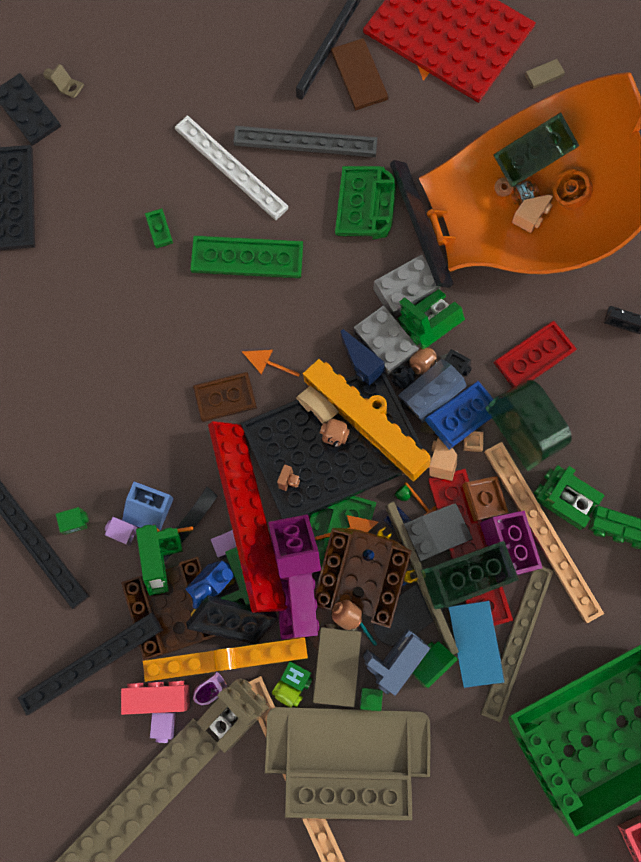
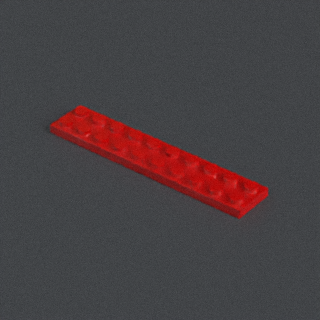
(247, 518)

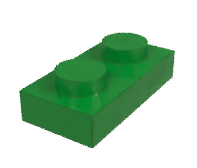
(159, 228)

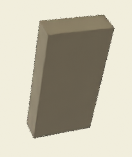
(544, 73)

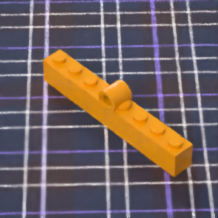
(367, 420)
(225, 659)

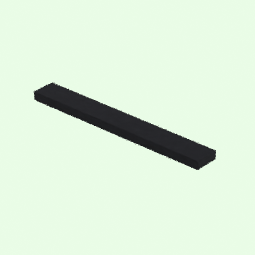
(325, 48)
(421, 224)
(40, 549)
(90, 664)

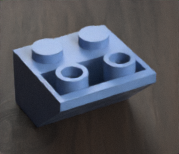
(146, 506)

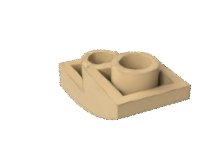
(318, 404)

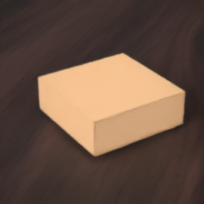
(473, 442)

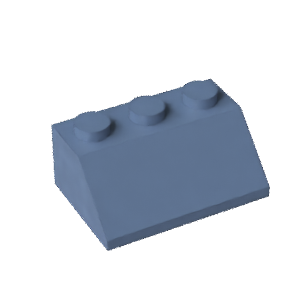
(433, 389)

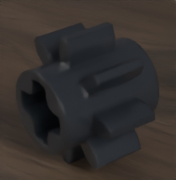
(403, 376)

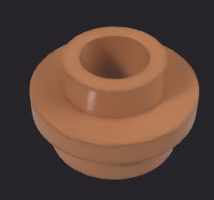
(498, 189)

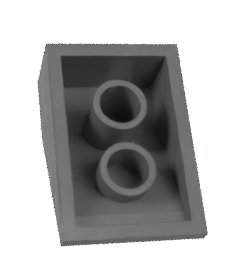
(437, 532)

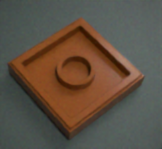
(485, 498)

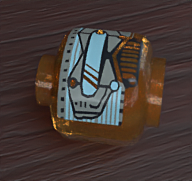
(524, 191)

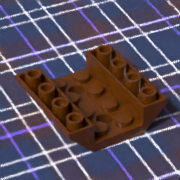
(347, 568)
(167, 609)

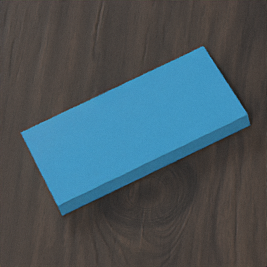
(476, 644)

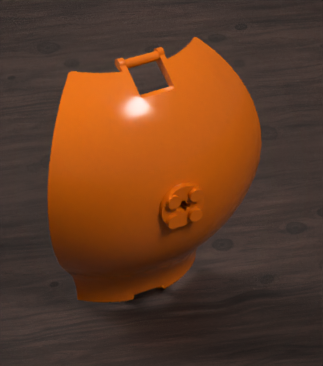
(581, 224)

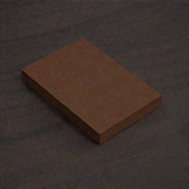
(224, 397)

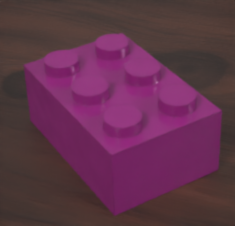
(517, 535)
(294, 546)
(300, 616)

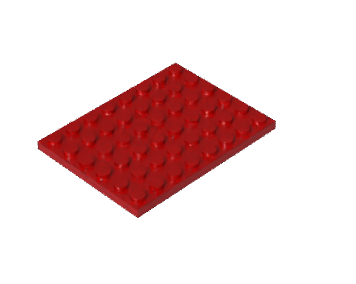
(453, 39)

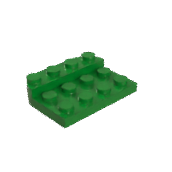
(365, 202)
(336, 517)

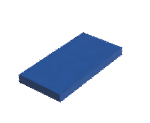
(461, 415)

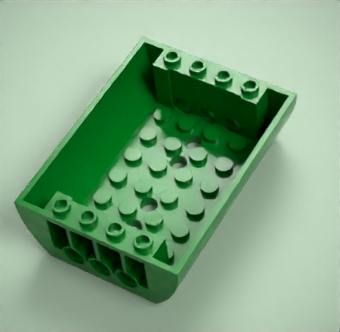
(595, 778)

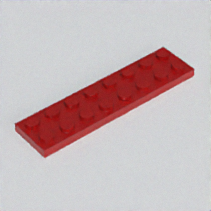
(451, 492)

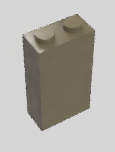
(336, 666)

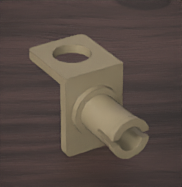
(62, 80)

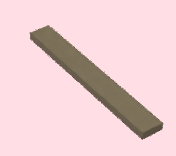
(415, 564)
(517, 642)

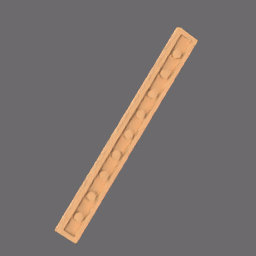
(544, 533)
(317, 828)

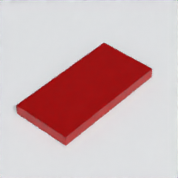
(535, 355)

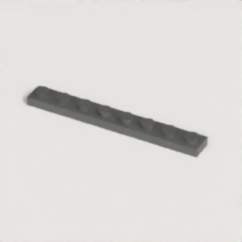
(305, 141)

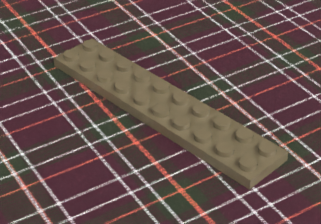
(144, 797)

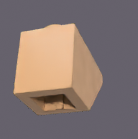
(530, 212)
(443, 461)

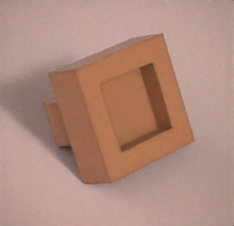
(287, 478)

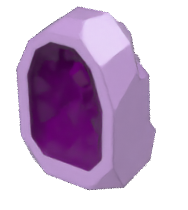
(209, 689)

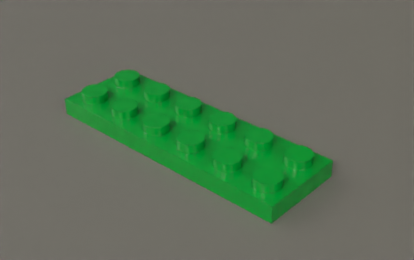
(247, 257)

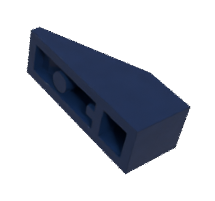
(364, 362)

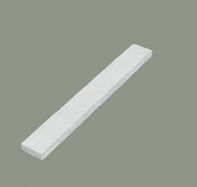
(231, 168)

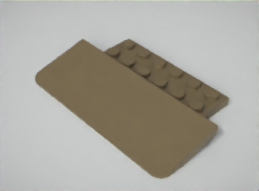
(348, 761)

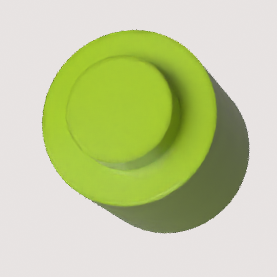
(287, 694)

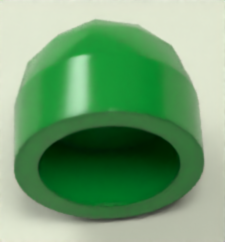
(403, 493)

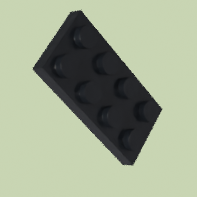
(27, 109)
(230, 620)

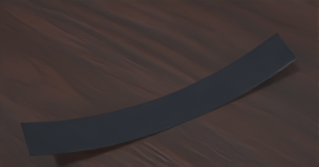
(196, 514)

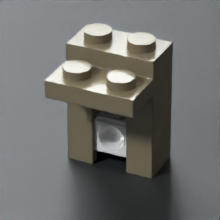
(242, 704)

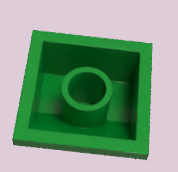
(433, 664)

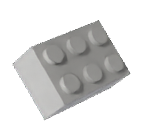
(408, 281)
(385, 339)

